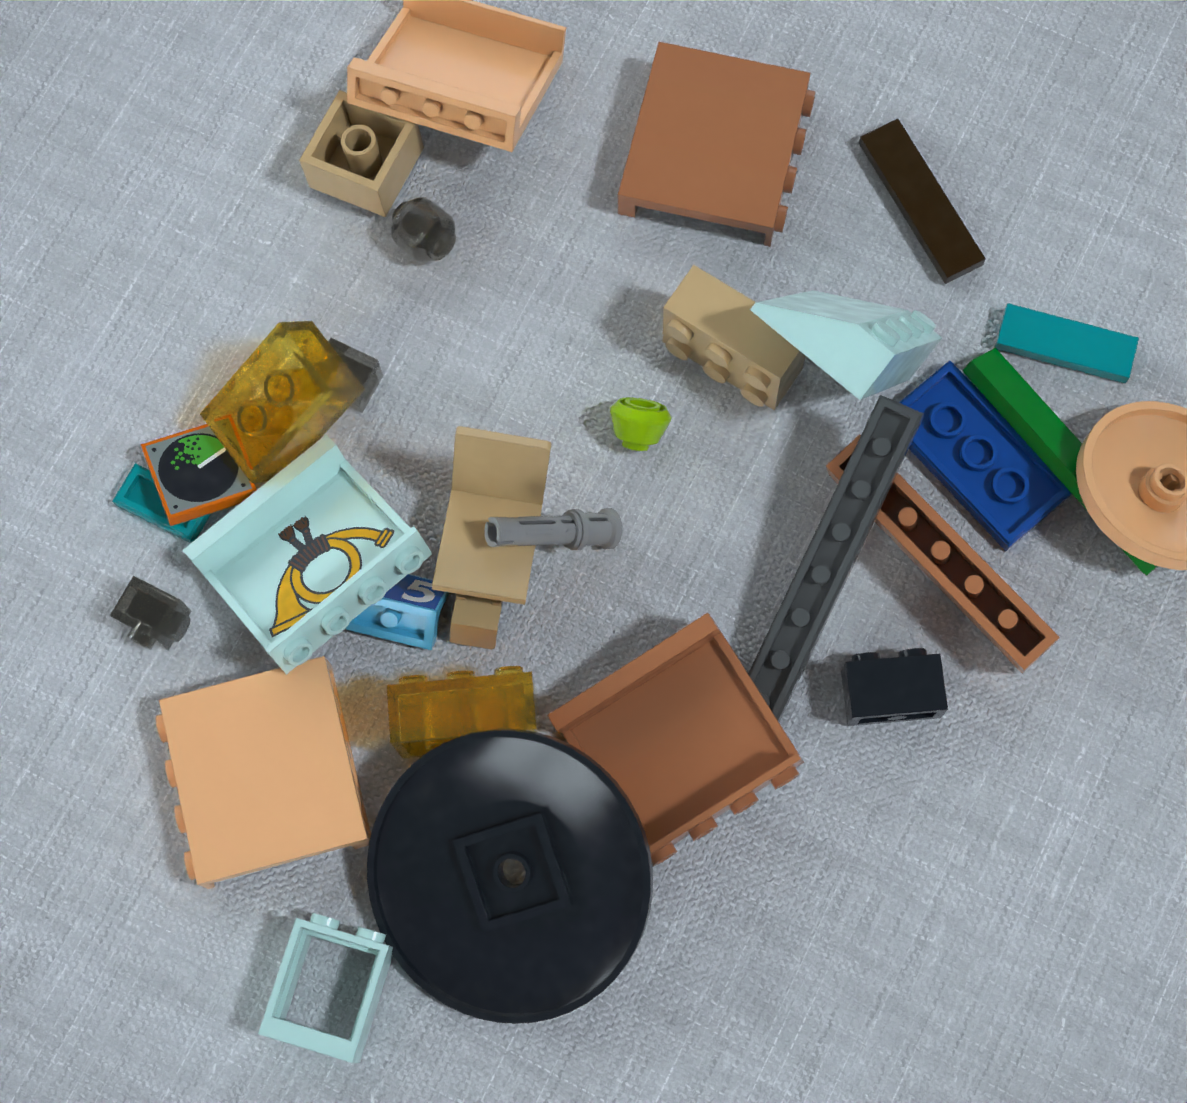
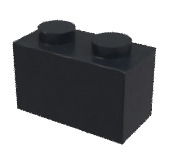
(893, 688)

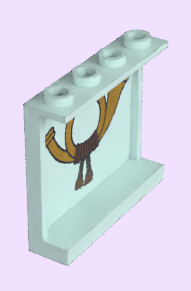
(307, 554)

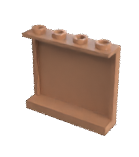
(716, 139)
(682, 735)

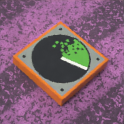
(195, 474)

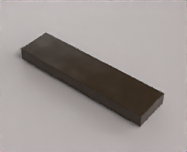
(922, 201)

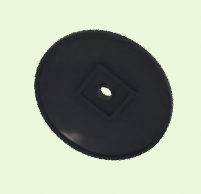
(456, 918)

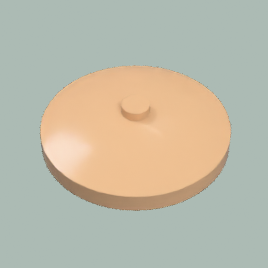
(1136, 480)

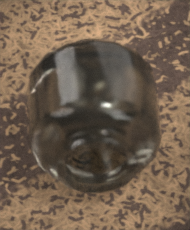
(423, 229)

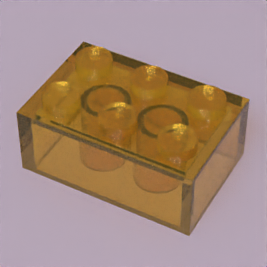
(281, 400)
(440, 710)

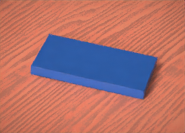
(981, 457)

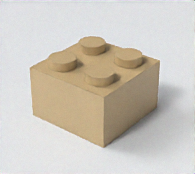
(361, 155)

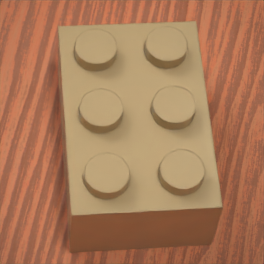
(732, 343)

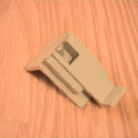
(490, 478)

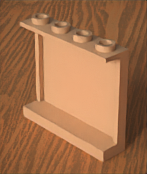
(460, 69)
(262, 772)

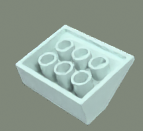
(851, 339)

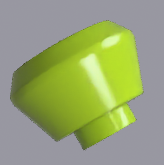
(639, 422)

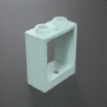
(274, 1021)

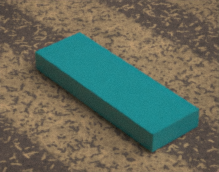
(1067, 343)

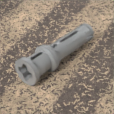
(571, 529)

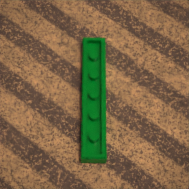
(1032, 421)

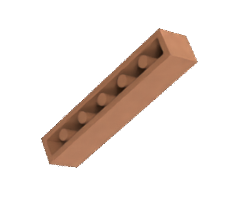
(958, 571)

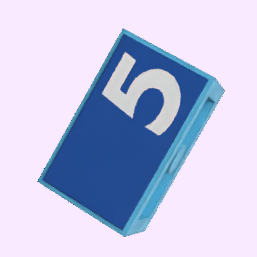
(405, 614)

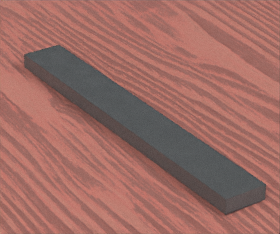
(833, 551)

